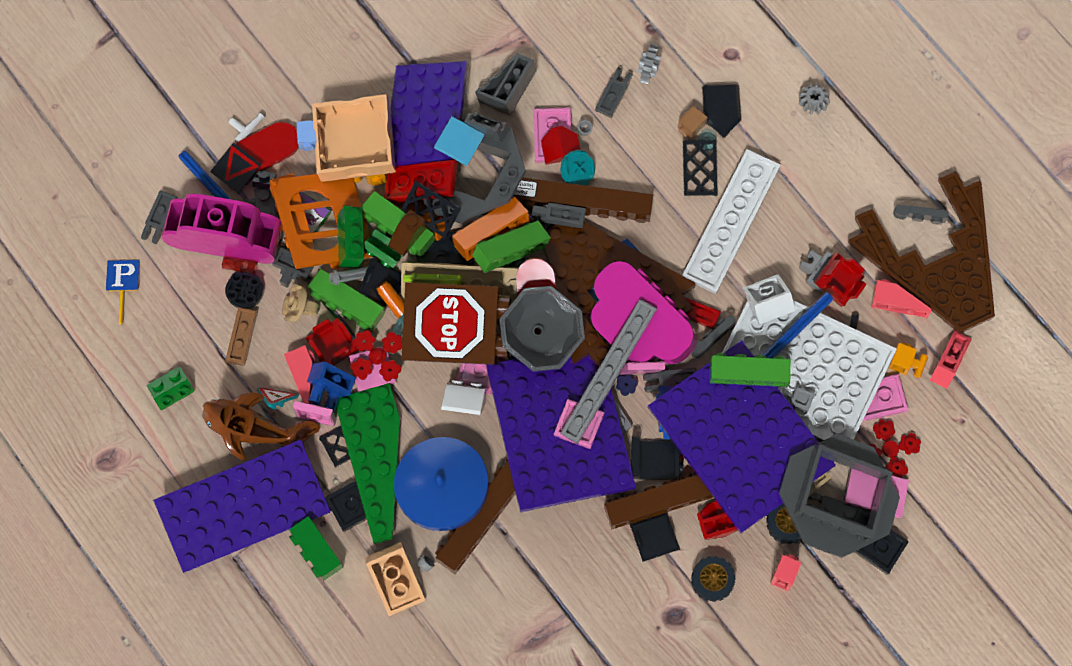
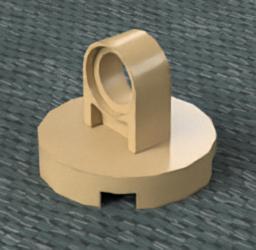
(297, 304)

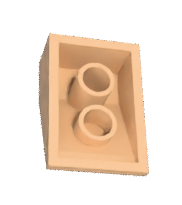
(394, 578)

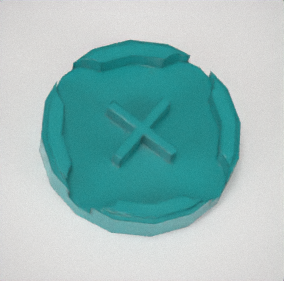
(577, 168)

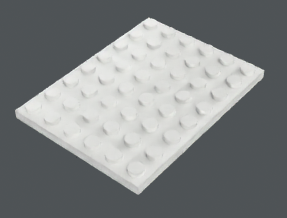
(826, 360)

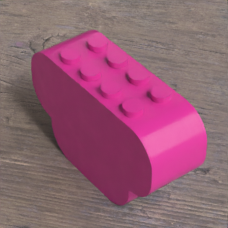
(222, 228)
(669, 332)

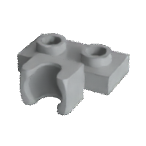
(815, 268)

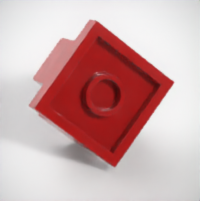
(841, 279)
(331, 342)

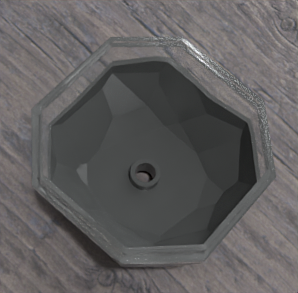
(555, 317)

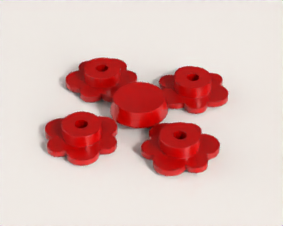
(376, 356)
(891, 448)

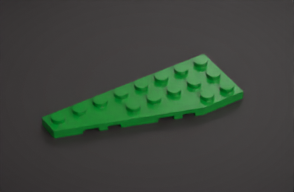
(372, 440)

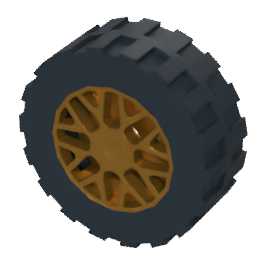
(781, 526)
(713, 578)

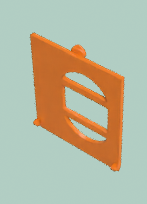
(337, 192)

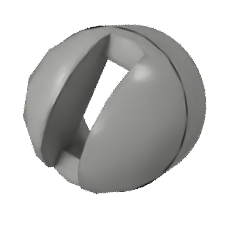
(581, 124)
(425, 563)

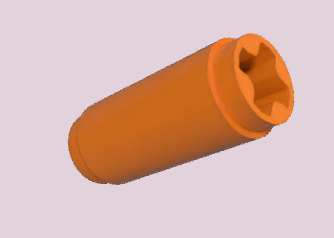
(391, 298)

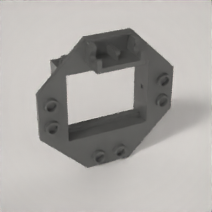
(499, 142)
(827, 530)

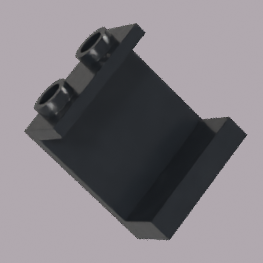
(655, 460)

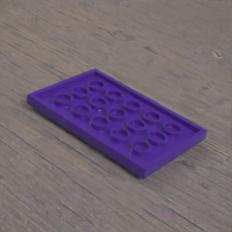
(422, 106)

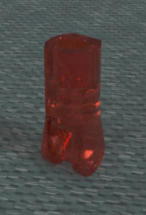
(237, 264)

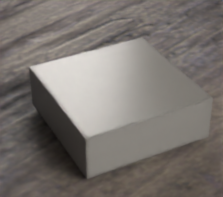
(802, 399)

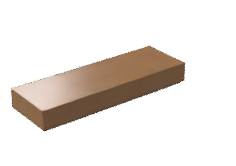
(241, 336)

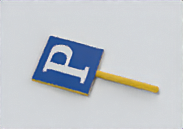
(122, 276)

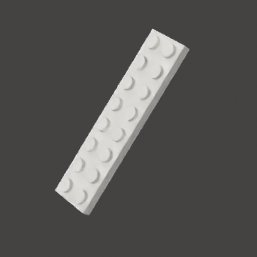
(731, 221)

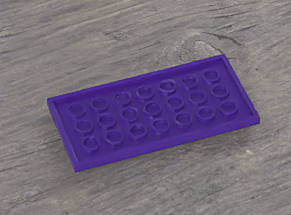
(241, 506)

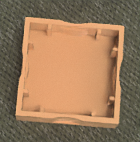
(353, 138)

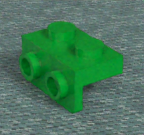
(378, 246)
(170, 388)

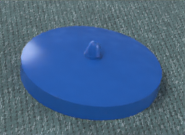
(441, 484)

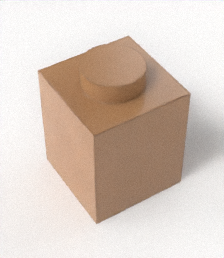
(692, 123)

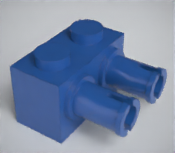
(329, 379)

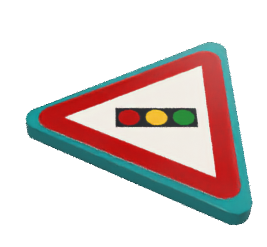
(276, 397)

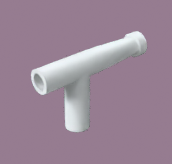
(245, 131)

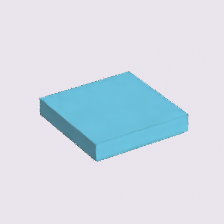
(459, 141)

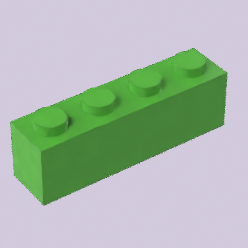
(387, 218)
(511, 246)
(347, 301)
(750, 370)

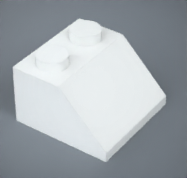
(769, 299)
(464, 397)

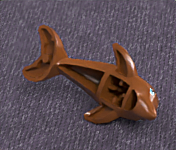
(240, 423)

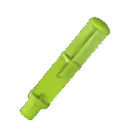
(433, 278)

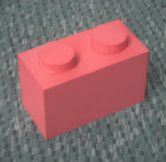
(786, 572)

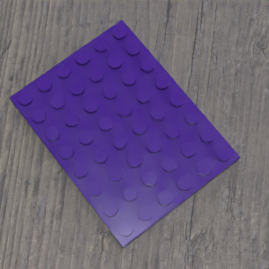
(736, 440)
(543, 466)

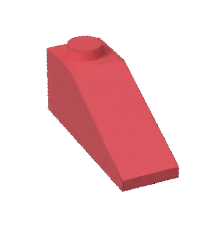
(894, 298)
(950, 359)
(300, 366)

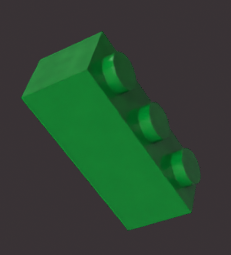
(350, 237)
(315, 549)

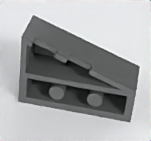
(508, 85)

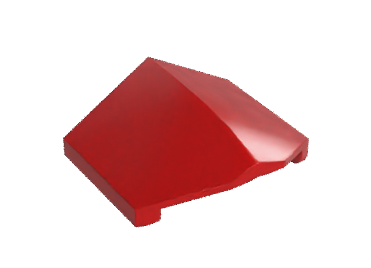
(558, 143)
(715, 522)

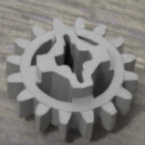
(649, 64)

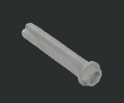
(348, 275)

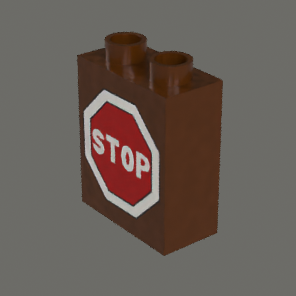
(453, 323)

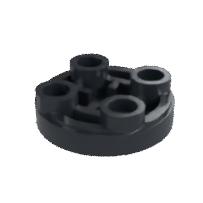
(244, 290)

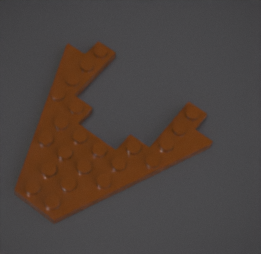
(579, 258)
(954, 286)

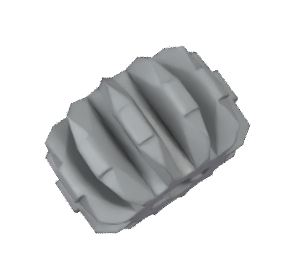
(813, 104)

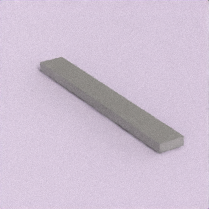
(608, 371)

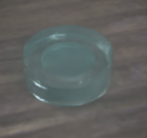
(707, 136)

